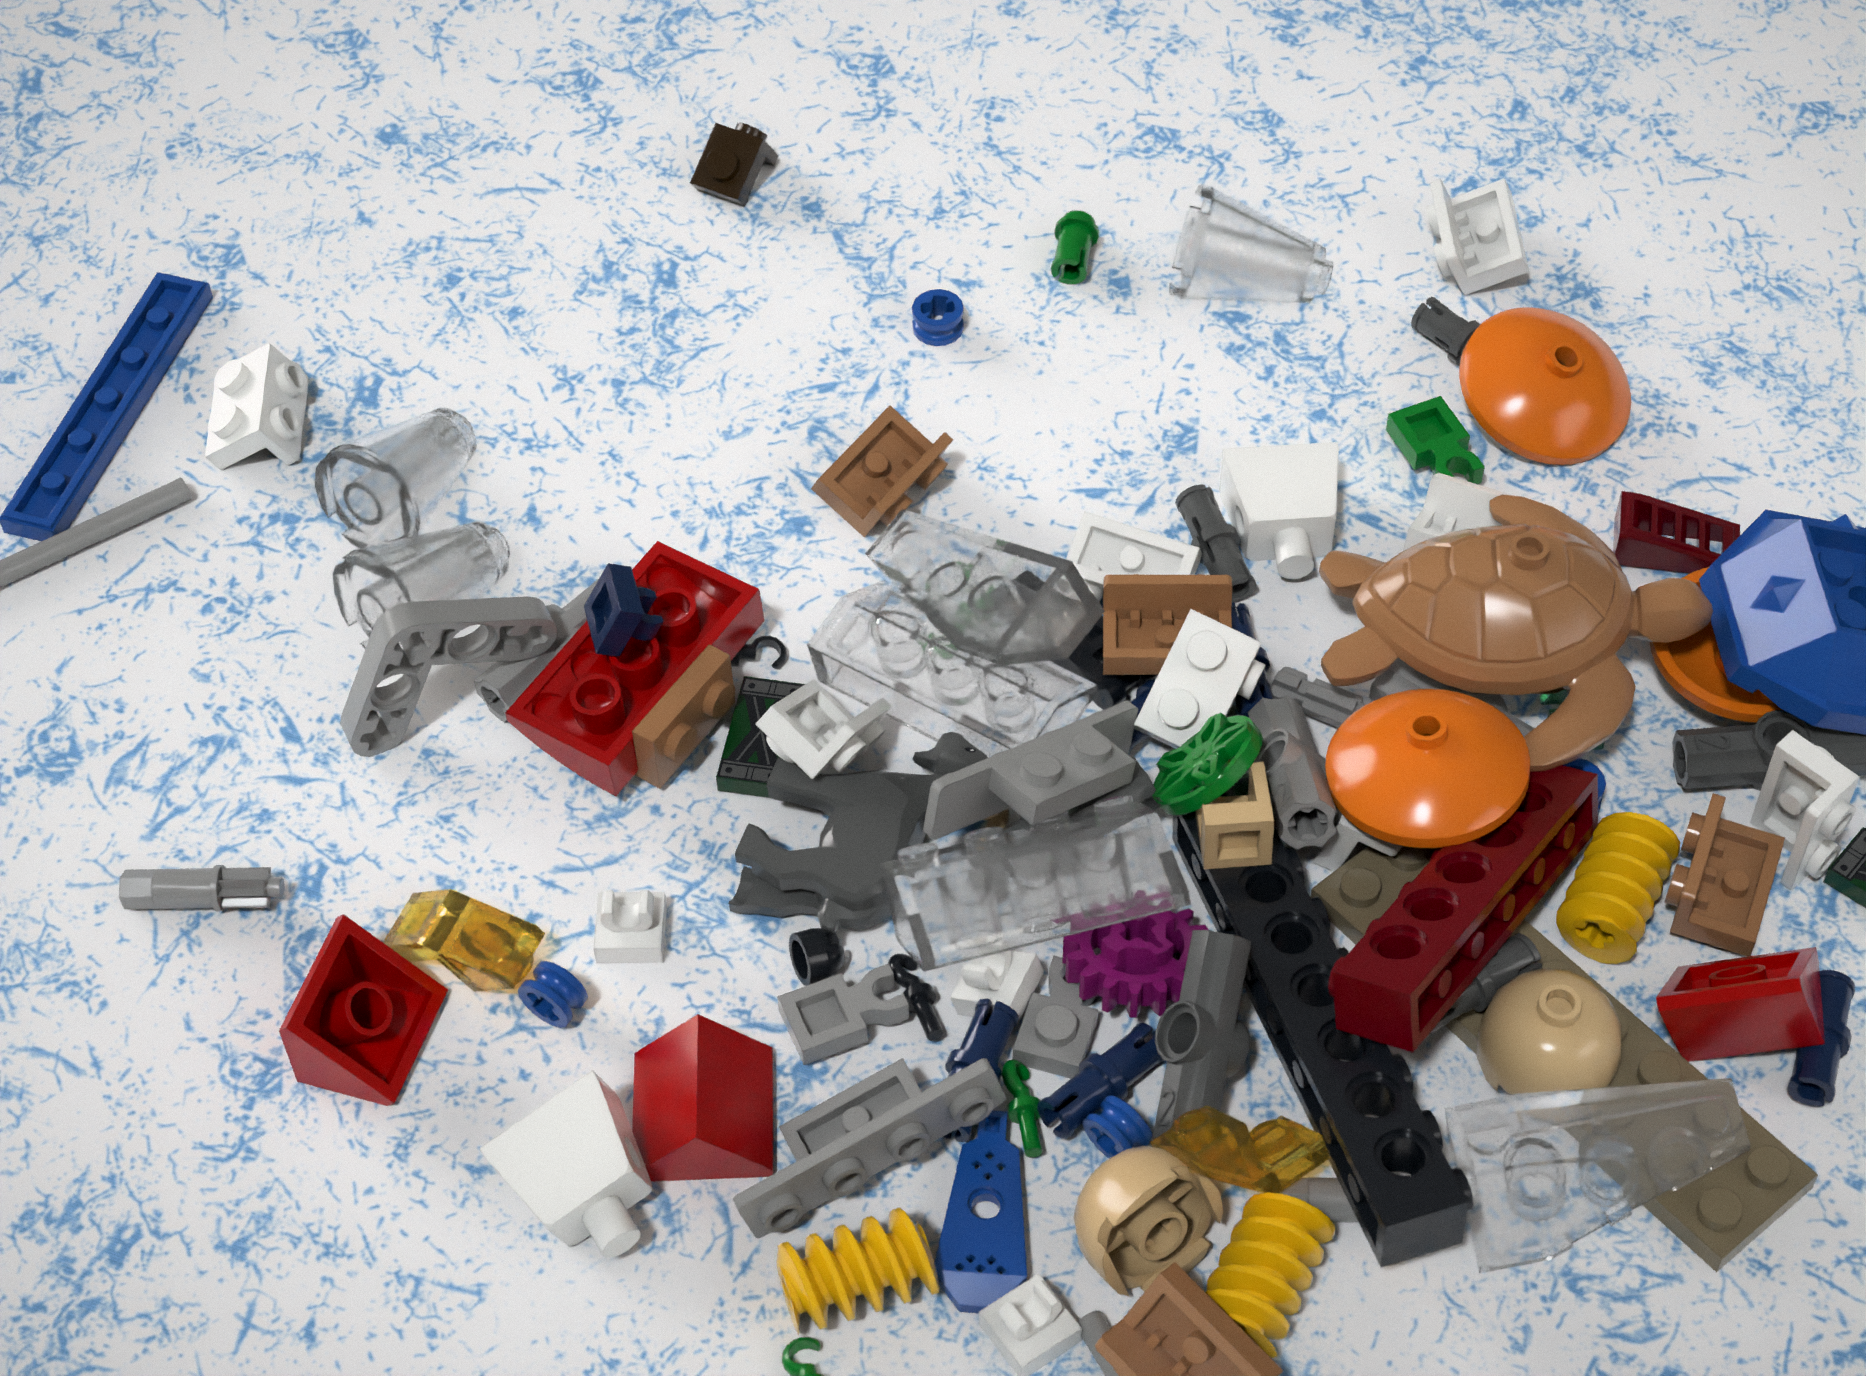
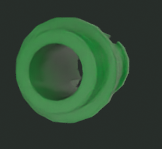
(1075, 237)

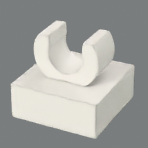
(630, 927)
(998, 977)
(1030, 1326)

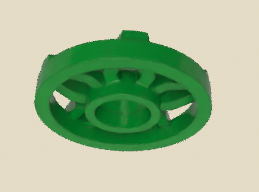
(1206, 763)

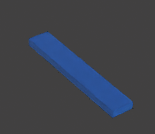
(106, 408)

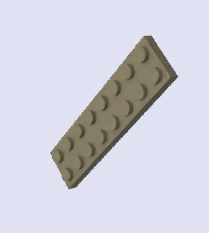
(1710, 1215)

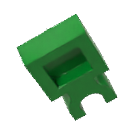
(1434, 438)

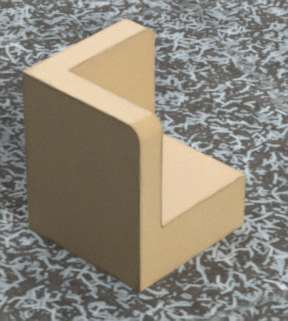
(1238, 828)

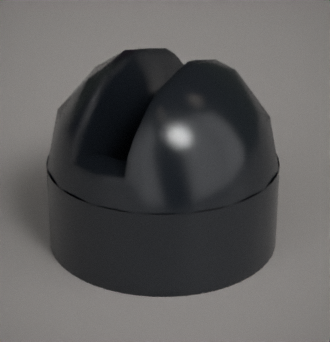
(815, 955)

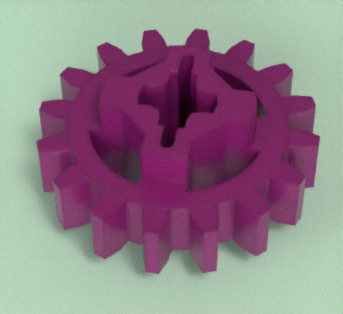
(1134, 961)

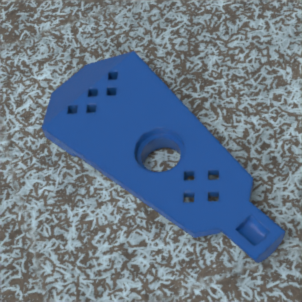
(983, 1239)

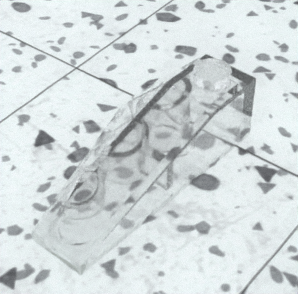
(986, 591)
(1583, 1158)

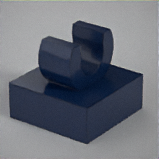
(619, 611)

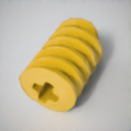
(1617, 886)
(1269, 1264)
(855, 1268)

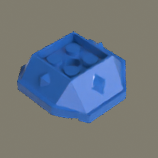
(1795, 616)

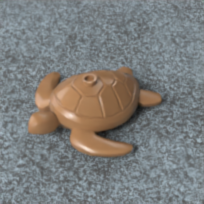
(1512, 615)

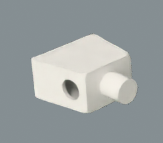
(1282, 502)
(576, 1166)

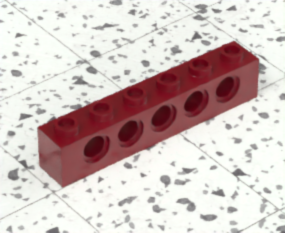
(1461, 913)

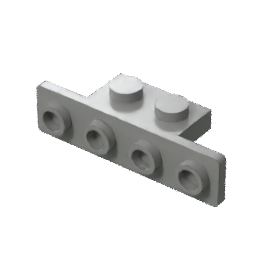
(1039, 775)
(862, 1134)

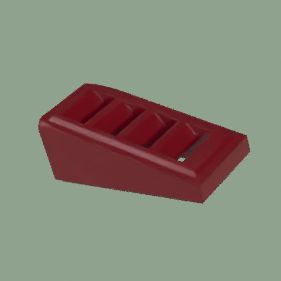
(1644, 520)

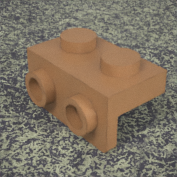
(878, 471)
(1147, 615)
(684, 716)
(1727, 882)
(1181, 1333)

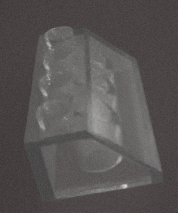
(887, 649)
(1032, 883)

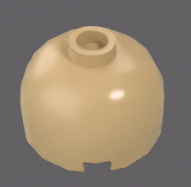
(1549, 1034)
(1143, 1216)

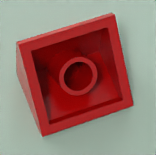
(1744, 1005)
(359, 1016)
(704, 1104)

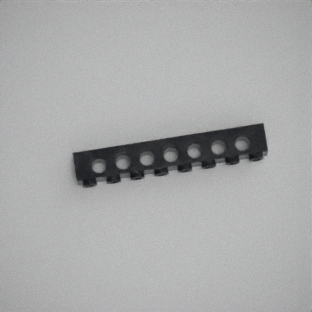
(1291, 995)

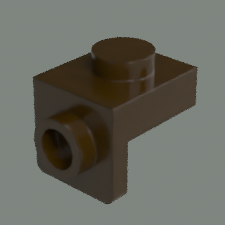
(732, 162)

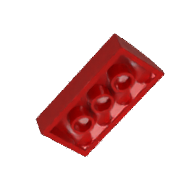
(591, 702)

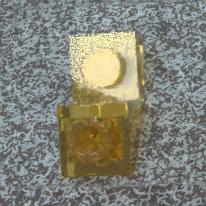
(467, 937)
(1225, 1151)

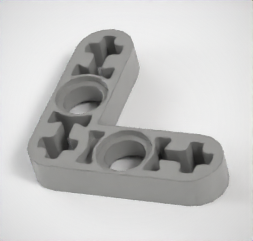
(426, 629)

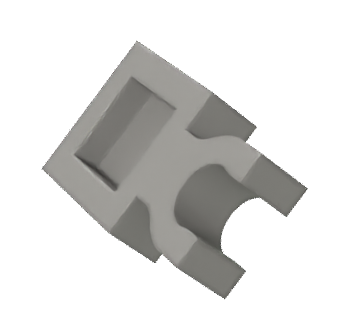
(834, 1017)
(1057, 1027)

